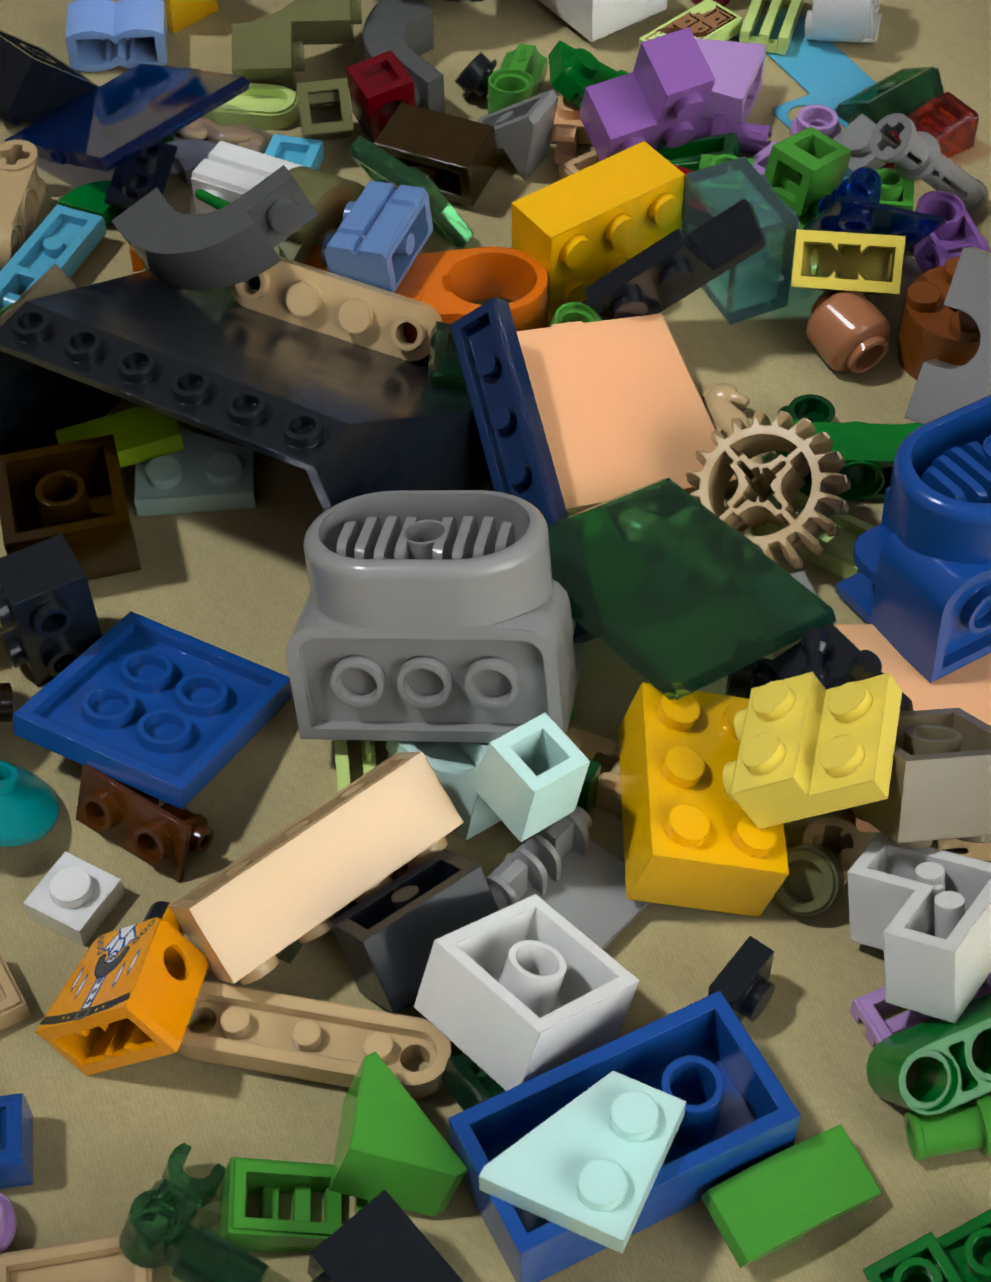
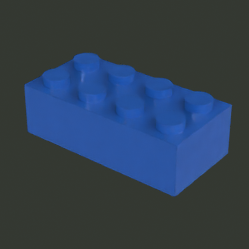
(697, 1054)

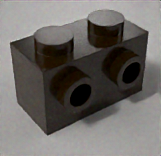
(447, 148)

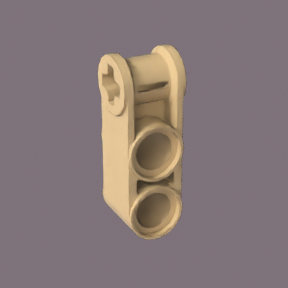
(20, 196)

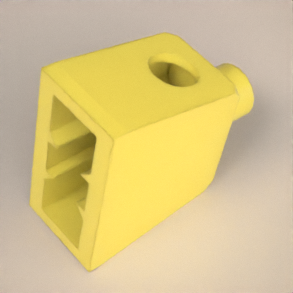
(848, 262)

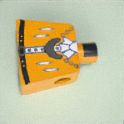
(128, 996)

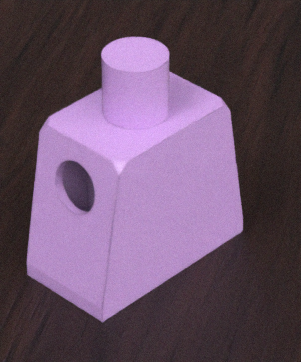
(737, 75)

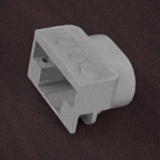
(431, 620)

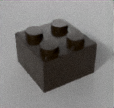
(72, 492)

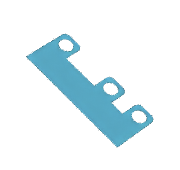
(816, 67)

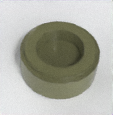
(812, 882)

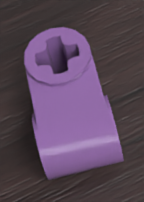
(951, 237)

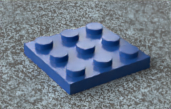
(153, 708)

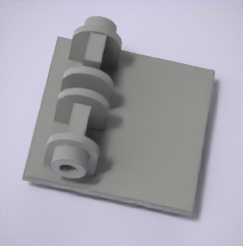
(571, 876)

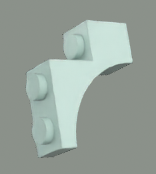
(518, 779)

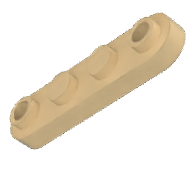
(341, 308)
(311, 1038)

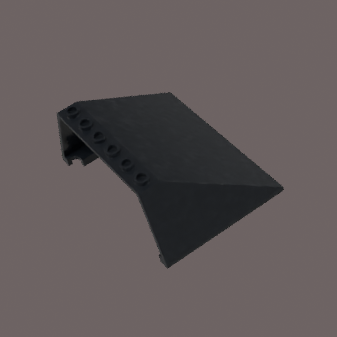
(270, 385)

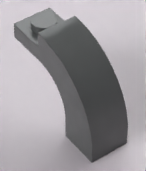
(220, 245)

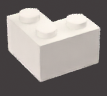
(929, 920)

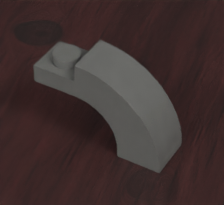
(408, 32)

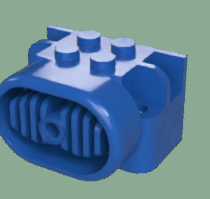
(931, 555)

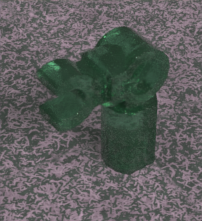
(161, 1232)

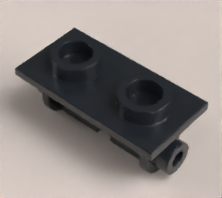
(140, 176)

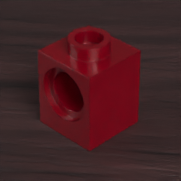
(377, 90)

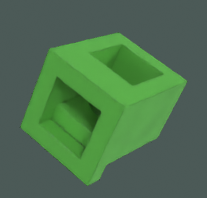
(806, 168)

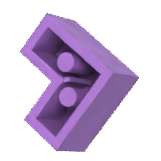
(653, 103)

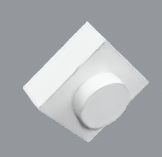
(74, 898)

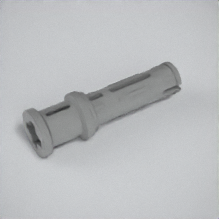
(922, 159)

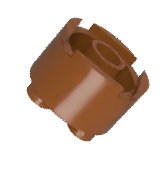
(932, 329)

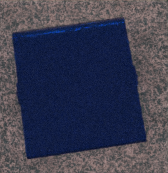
(129, 115)

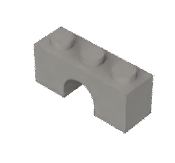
(946, 386)

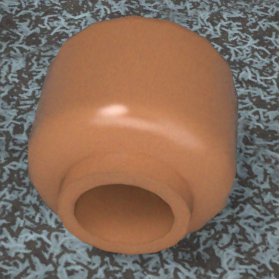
(848, 331)

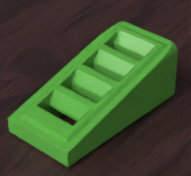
(269, 1179)

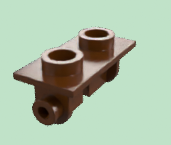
(136, 823)

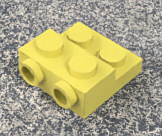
(813, 747)

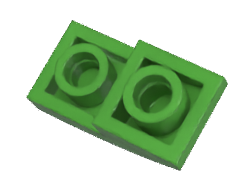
(790, 1195)

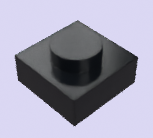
(746, 980)

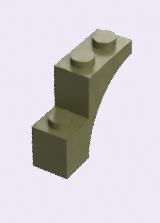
(273, 46)

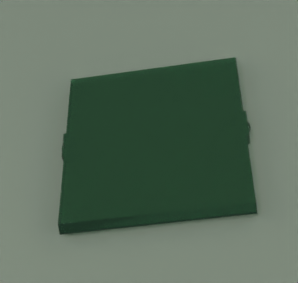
(677, 588)

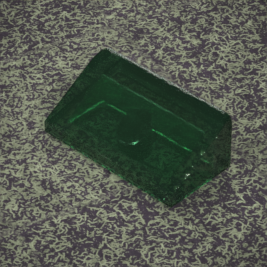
(897, 93)

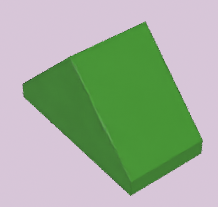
(392, 1145)

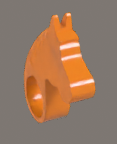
(462, 276)

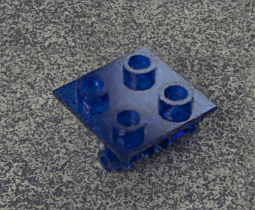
(856, 209)

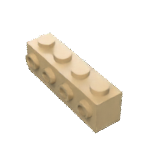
(317, 867)

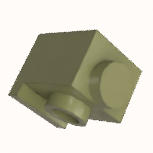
(324, 109)

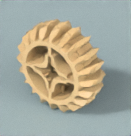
(785, 477)

